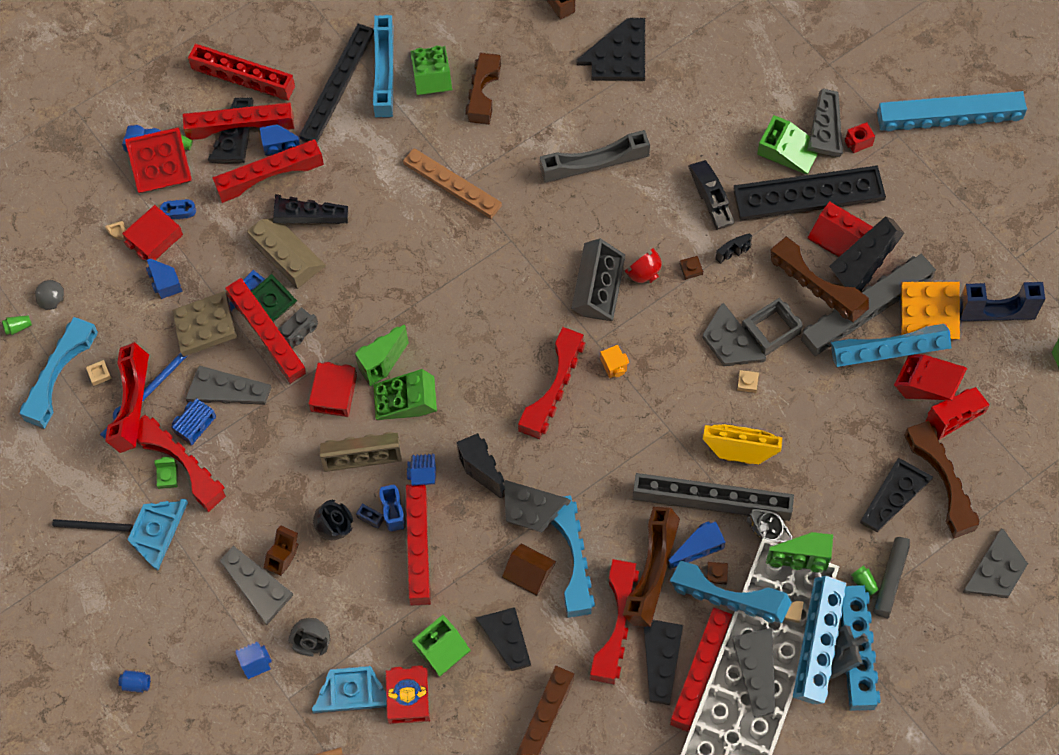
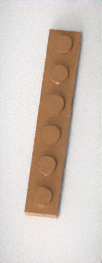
(452, 183)

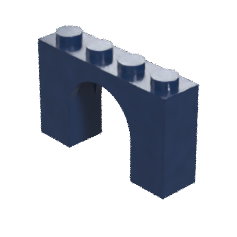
(1022, 306)

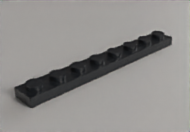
(337, 83)

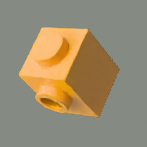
(614, 361)

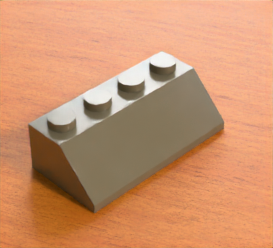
(285, 251)
(360, 452)

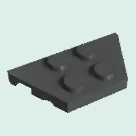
(730, 340)
(531, 506)
(998, 569)

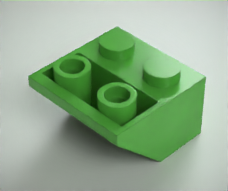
(440, 645)

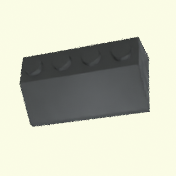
(598, 280)

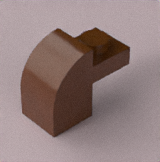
(282, 552)

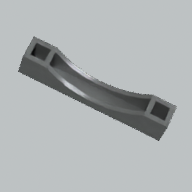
(563, 165)

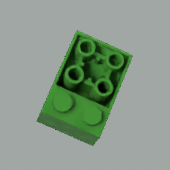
(431, 70)
(787, 145)
(380, 356)
(405, 396)
(807, 551)

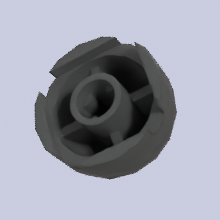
(309, 637)

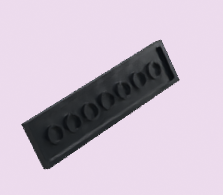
(809, 192)

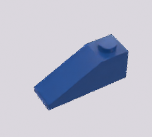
(703, 542)

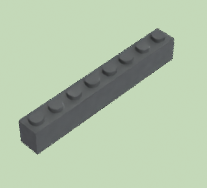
(881, 296)
(710, 496)

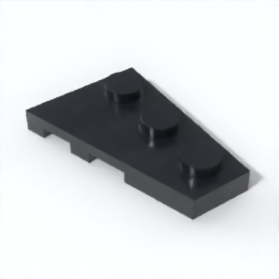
(506, 635)

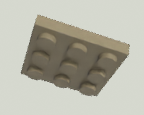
(204, 323)

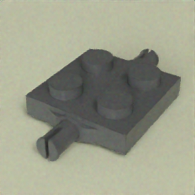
(846, 651)

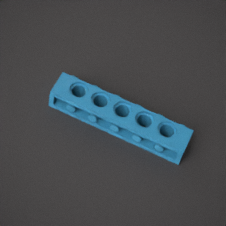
(812, 648)
(859, 699)

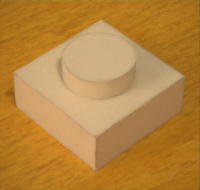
(98, 372)
(747, 381)

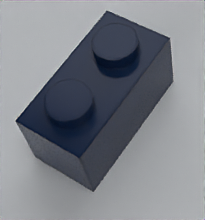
(370, 516)

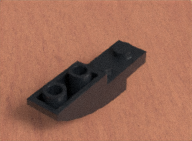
(712, 193)

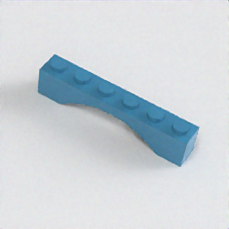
(383, 66)
(76, 339)
(866, 350)
(576, 596)
(765, 603)

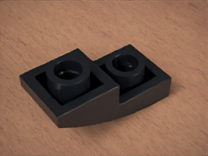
(737, 245)

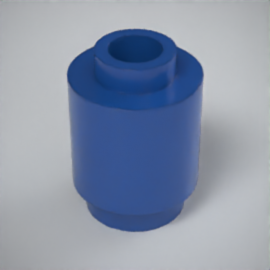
(134, 681)

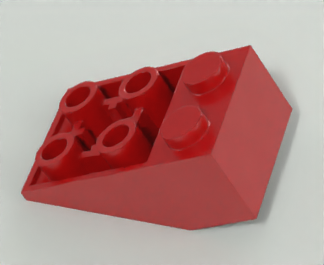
(929, 378)

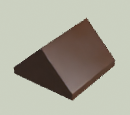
(528, 569)

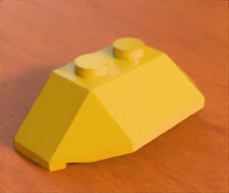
(741, 443)

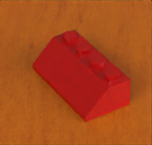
(837, 229)

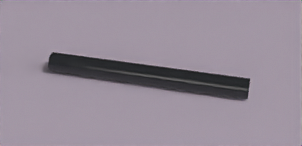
(92, 525)

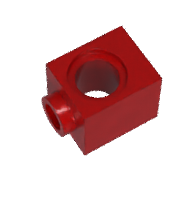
(861, 131)

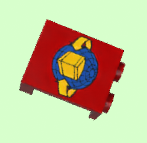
(407, 695)

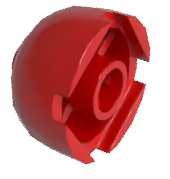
(645, 268)

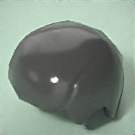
(49, 294)

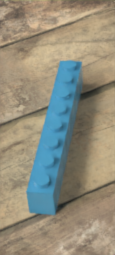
(951, 111)

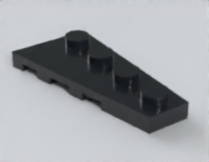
(233, 142)
(302, 212)
(896, 492)
(662, 652)

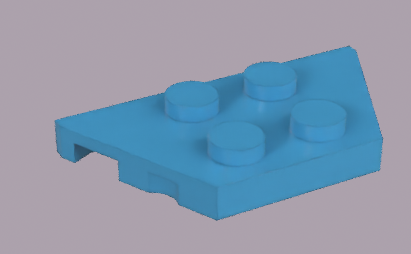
(155, 529)
(350, 690)

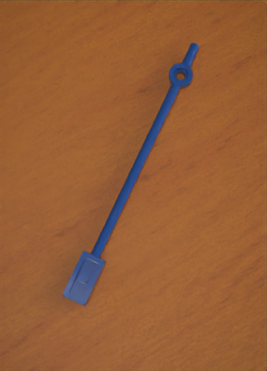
(252, 281)

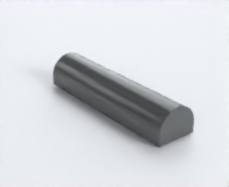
(892, 577)

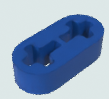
(178, 209)

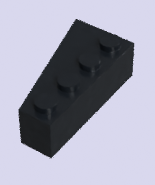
(864, 257)

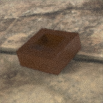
(691, 267)
(717, 573)

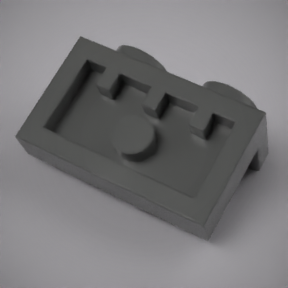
(298, 327)

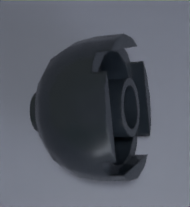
(332, 520)

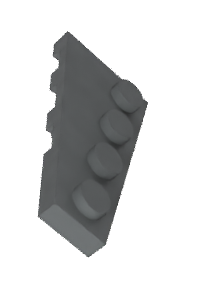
(826, 126)
(226, 388)

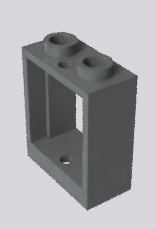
(757, 336)

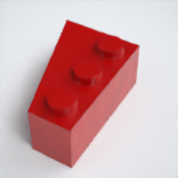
(955, 413)

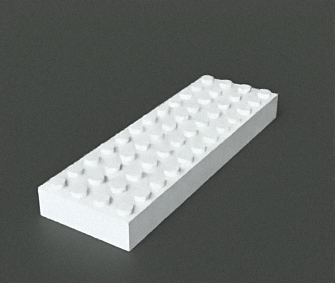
(725, 716)

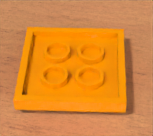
(930, 305)

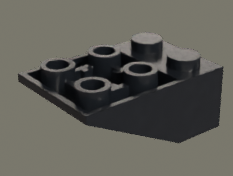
(479, 465)

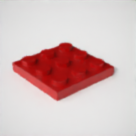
(158, 160)

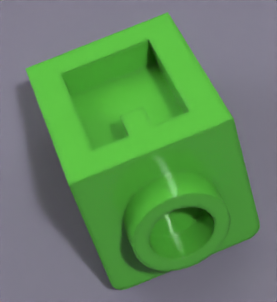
(166, 473)

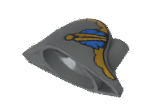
(768, 526)

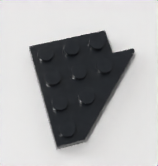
(619, 53)

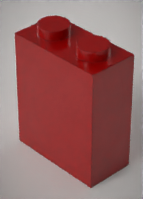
(152, 234)
(333, 389)

